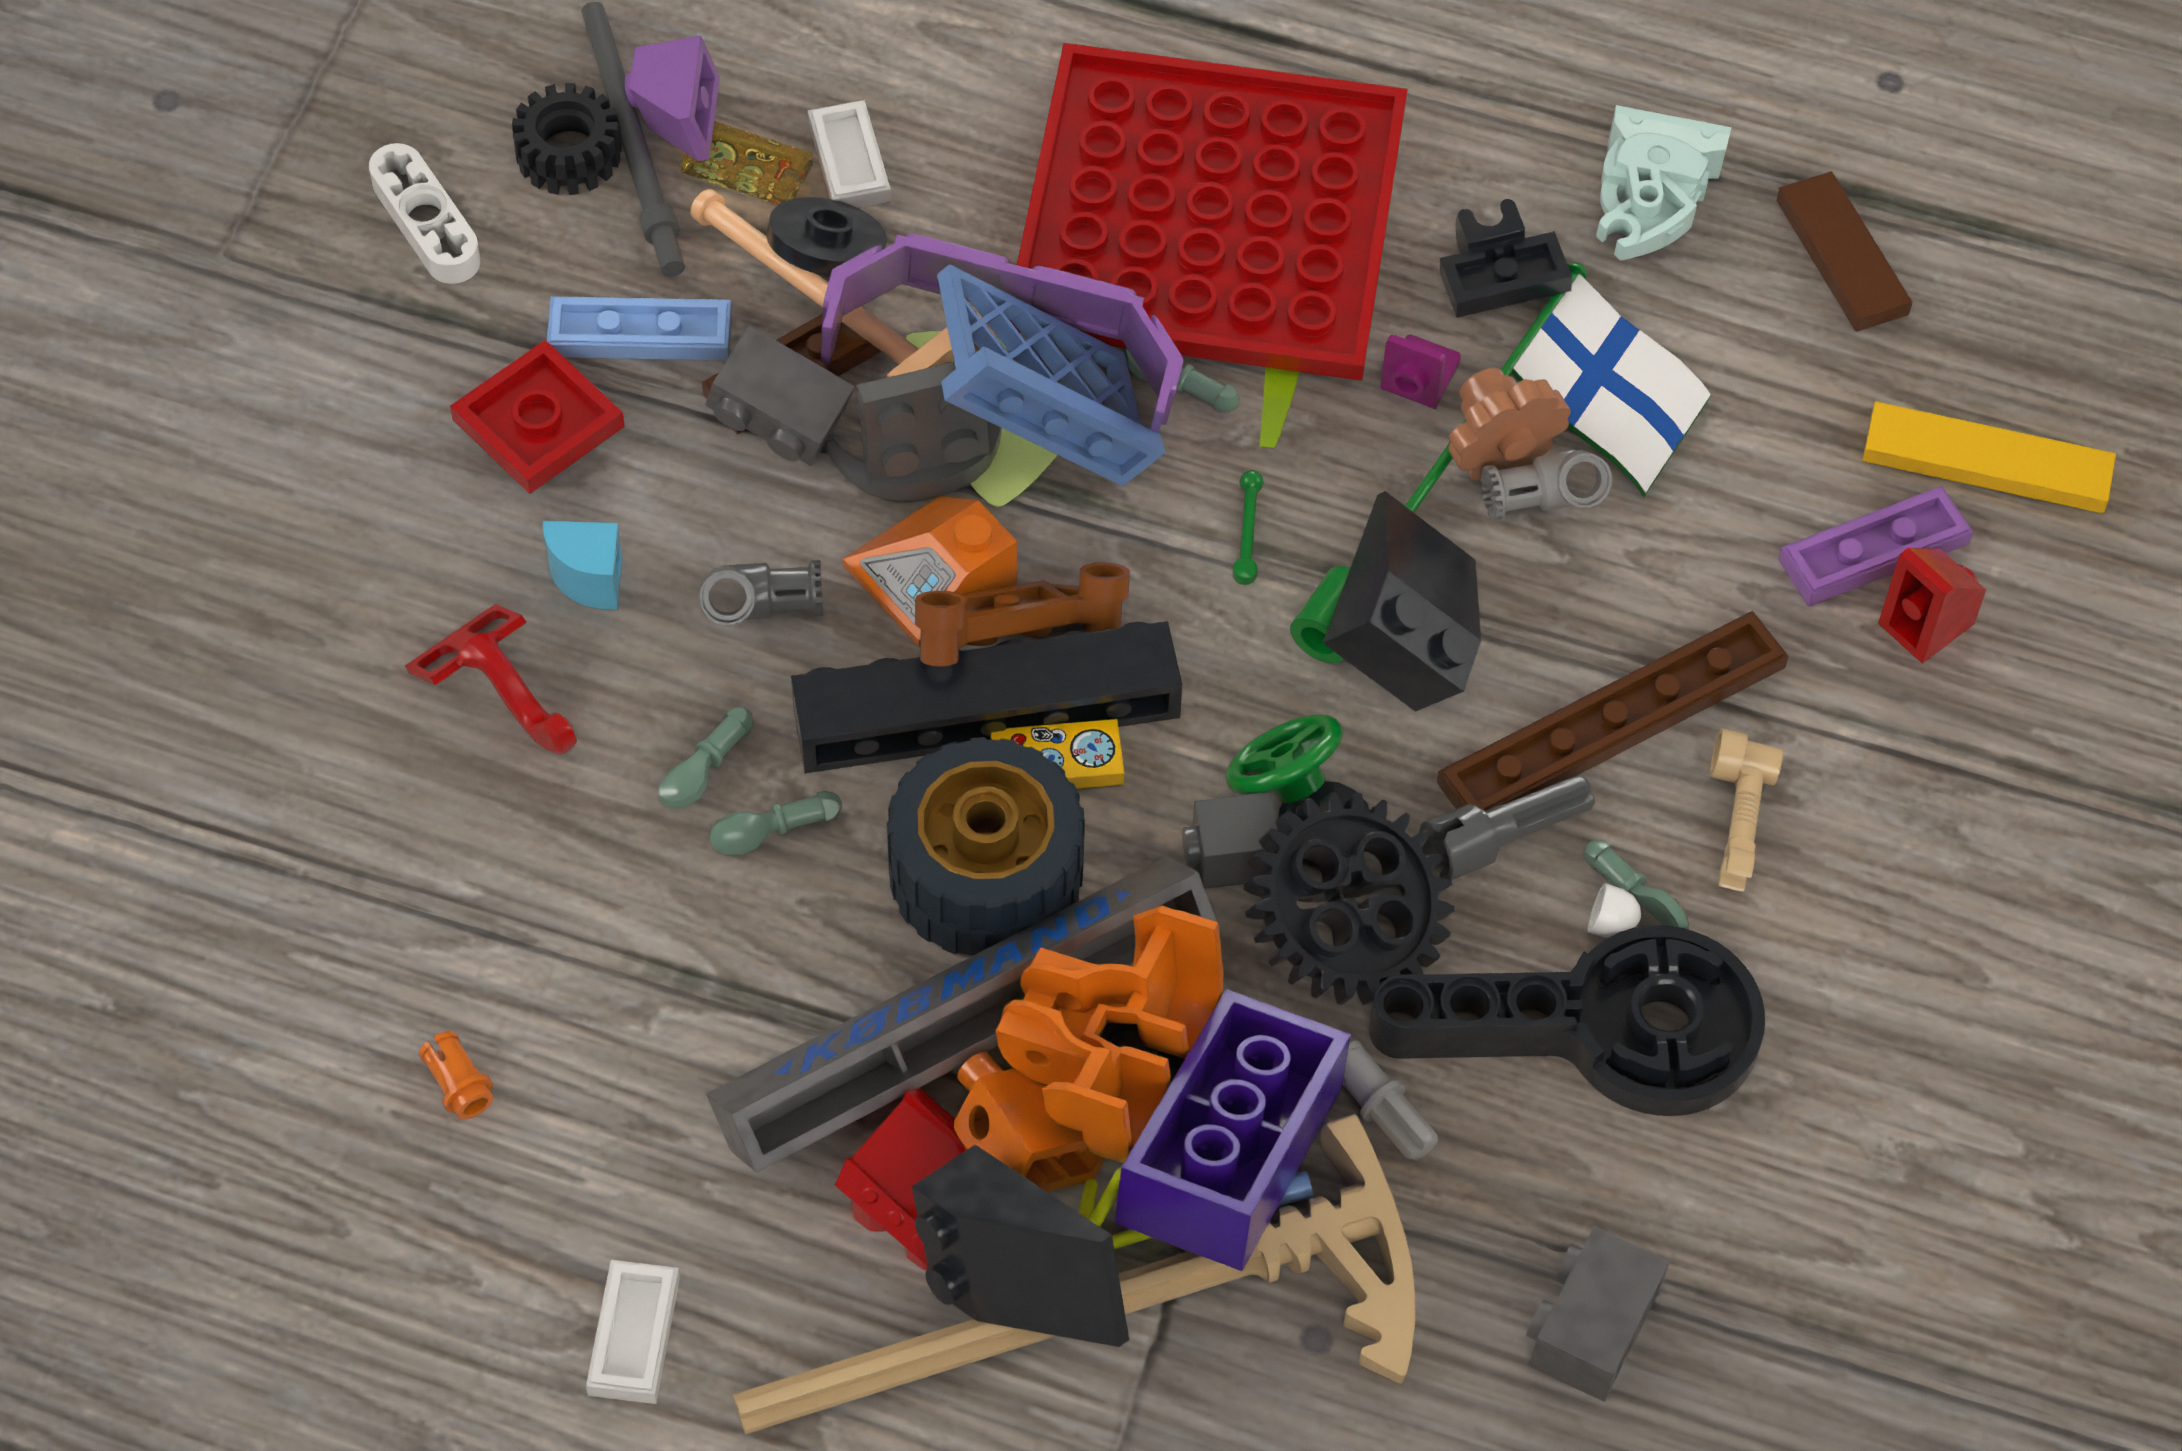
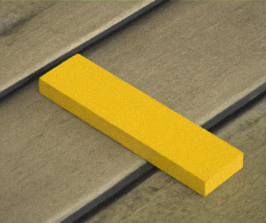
(1989, 457)

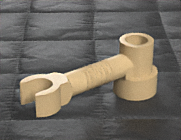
(1749, 767)

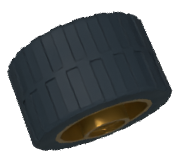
(984, 843)

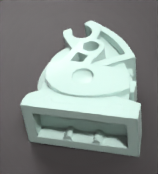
(1659, 173)

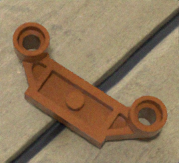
(1027, 609)

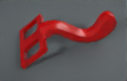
(483, 652)

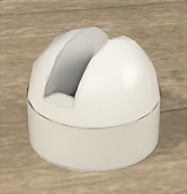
(1613, 912)

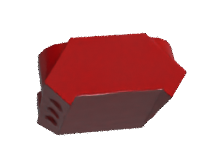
(899, 1154)

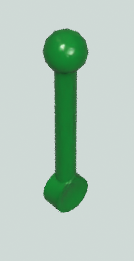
(1245, 568)

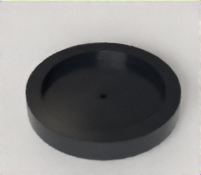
(821, 233)

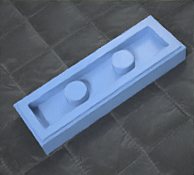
(640, 328)

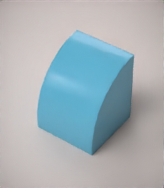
(585, 561)

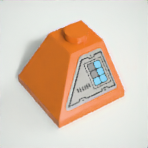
(938, 548)

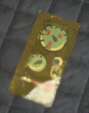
(751, 165)

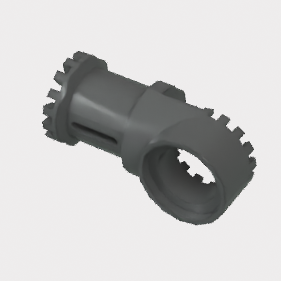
(766, 591)

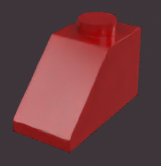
(1930, 601)

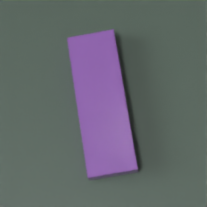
(1871, 545)

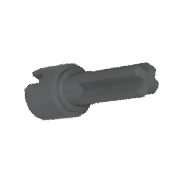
(1473, 836)

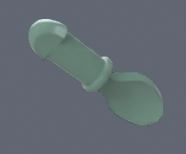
(1221, 396)
(690, 778)
(746, 829)
(1621, 875)

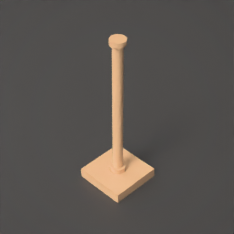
(711, 210)

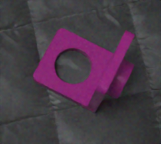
(1418, 369)

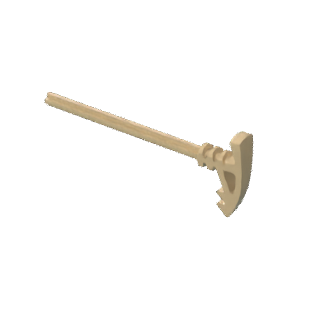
(1361, 1211)

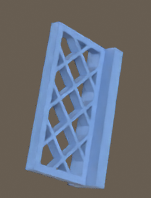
(1026, 394)

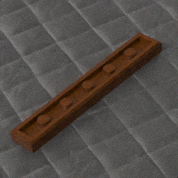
(1616, 716)

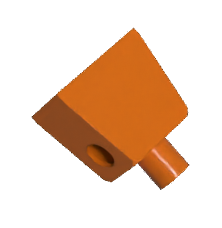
(1010, 1122)

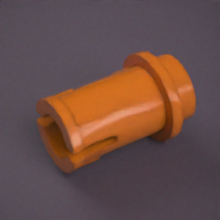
(464, 1087)

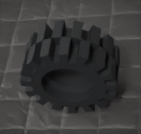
(559, 114)

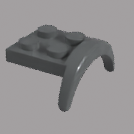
(915, 439)

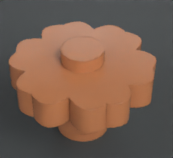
(1505, 422)

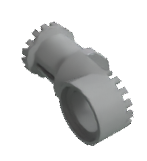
(1542, 484)

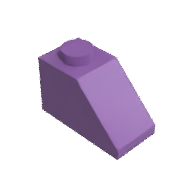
(676, 92)

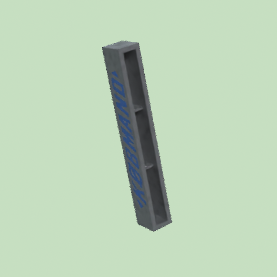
(931, 1024)

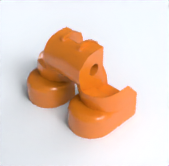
(1069, 1001)

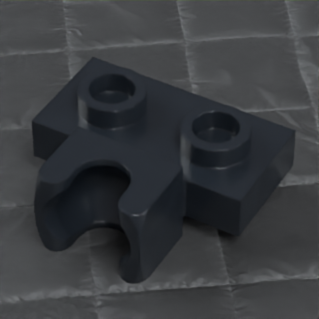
(1501, 265)

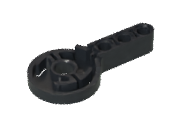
(1594, 1023)

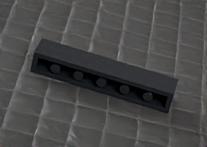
(915, 708)

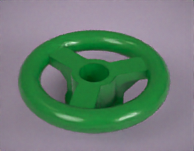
(1286, 758)

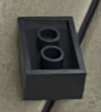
(1408, 608)
(1017, 1253)

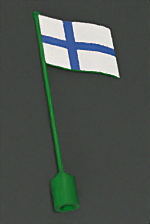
(1623, 400)

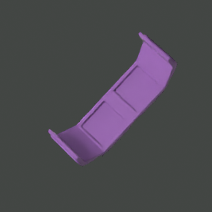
(1066, 296)

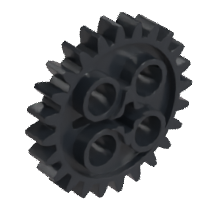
(1336, 842)

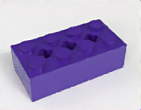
(1232, 1130)

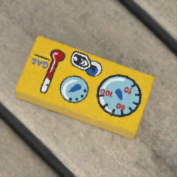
(1084, 750)

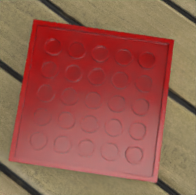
(1222, 200)

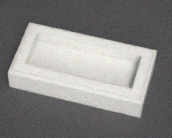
(849, 154)
(633, 1332)

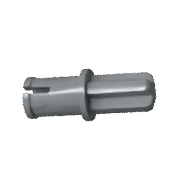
(1385, 1104)

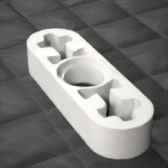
(424, 236)

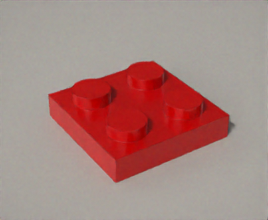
(537, 416)

